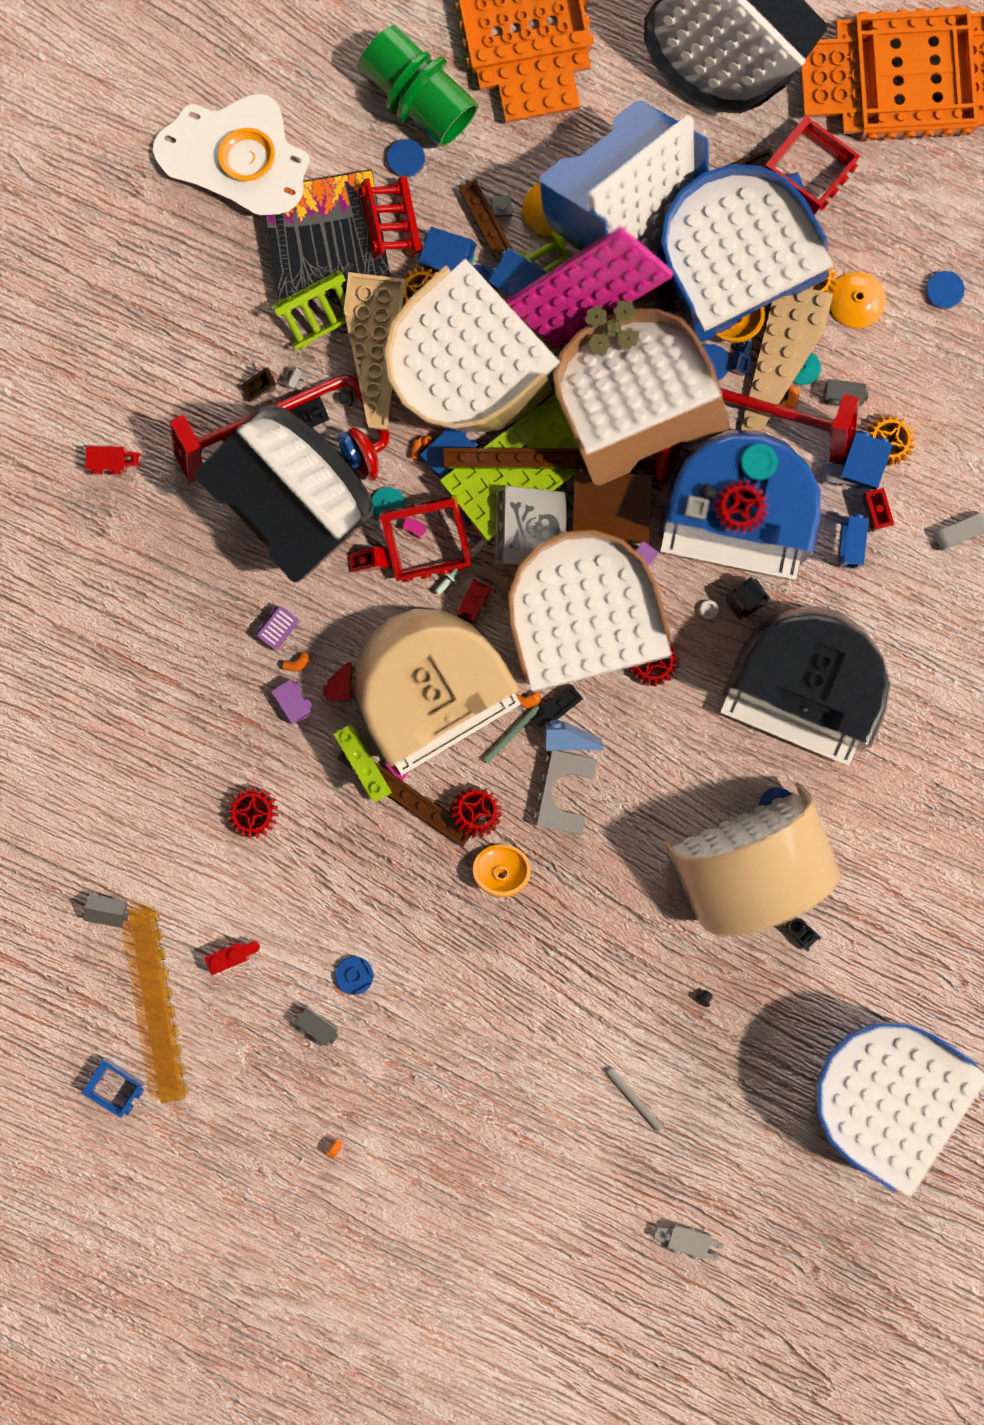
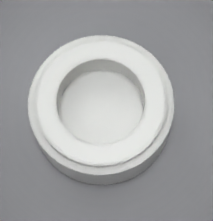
(708, 610)

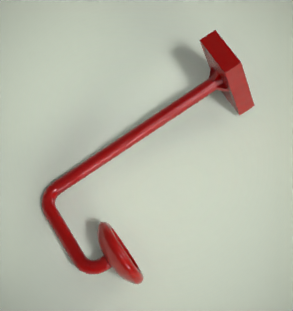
(839, 429)
(189, 448)

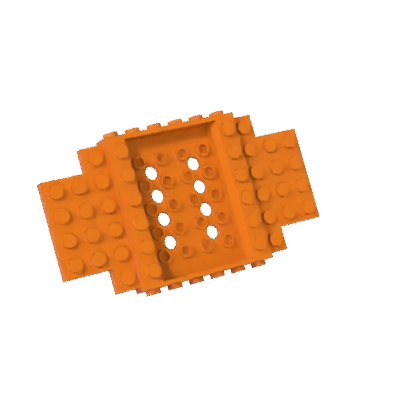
(533, 64)
(856, 74)

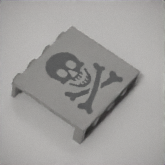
(526, 520)

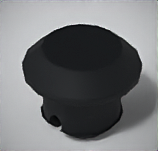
(346, 398)
(707, 492)
(704, 998)

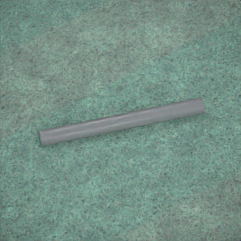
(634, 1099)

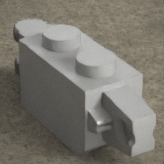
(688, 1240)

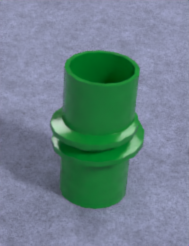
(417, 86)

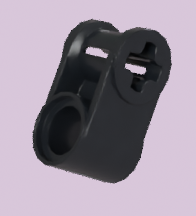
(804, 934)

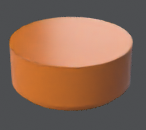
(334, 1148)

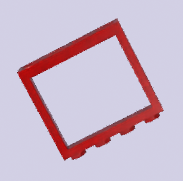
(829, 144)
(415, 509)

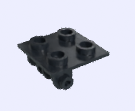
(312, 411)

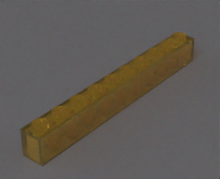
(157, 1004)

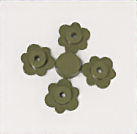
(612, 327)

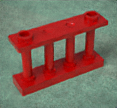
(406, 213)

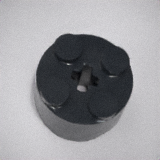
(747, 598)

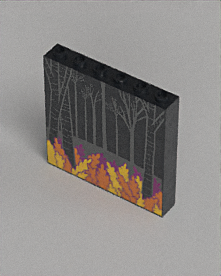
(323, 235)

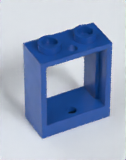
(853, 542)
(96, 1097)

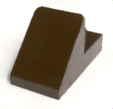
(259, 385)

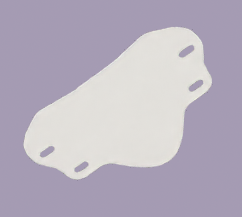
(197, 147)

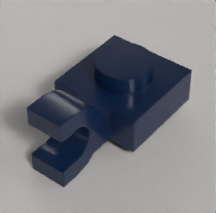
(741, 360)

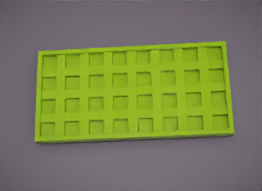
(477, 488)

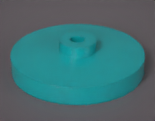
(809, 371)
(759, 462)
(387, 499)

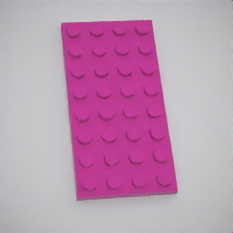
(600, 275)

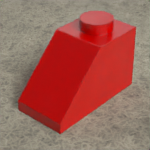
(370, 560)
(339, 685)

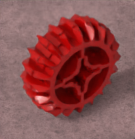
(757, 500)
(668, 669)
(482, 797)
(252, 821)

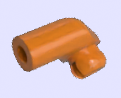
(793, 397)
(419, 445)
(298, 665)
(529, 701)

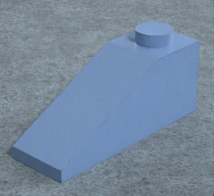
(564, 736)

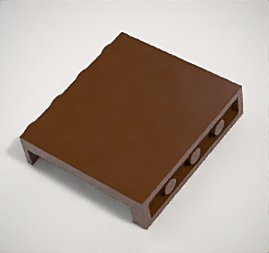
(614, 508)

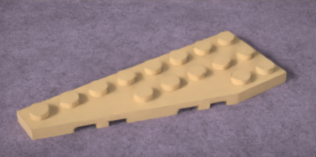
(369, 311)
(789, 338)

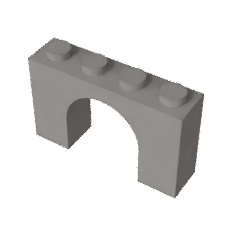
(559, 765)

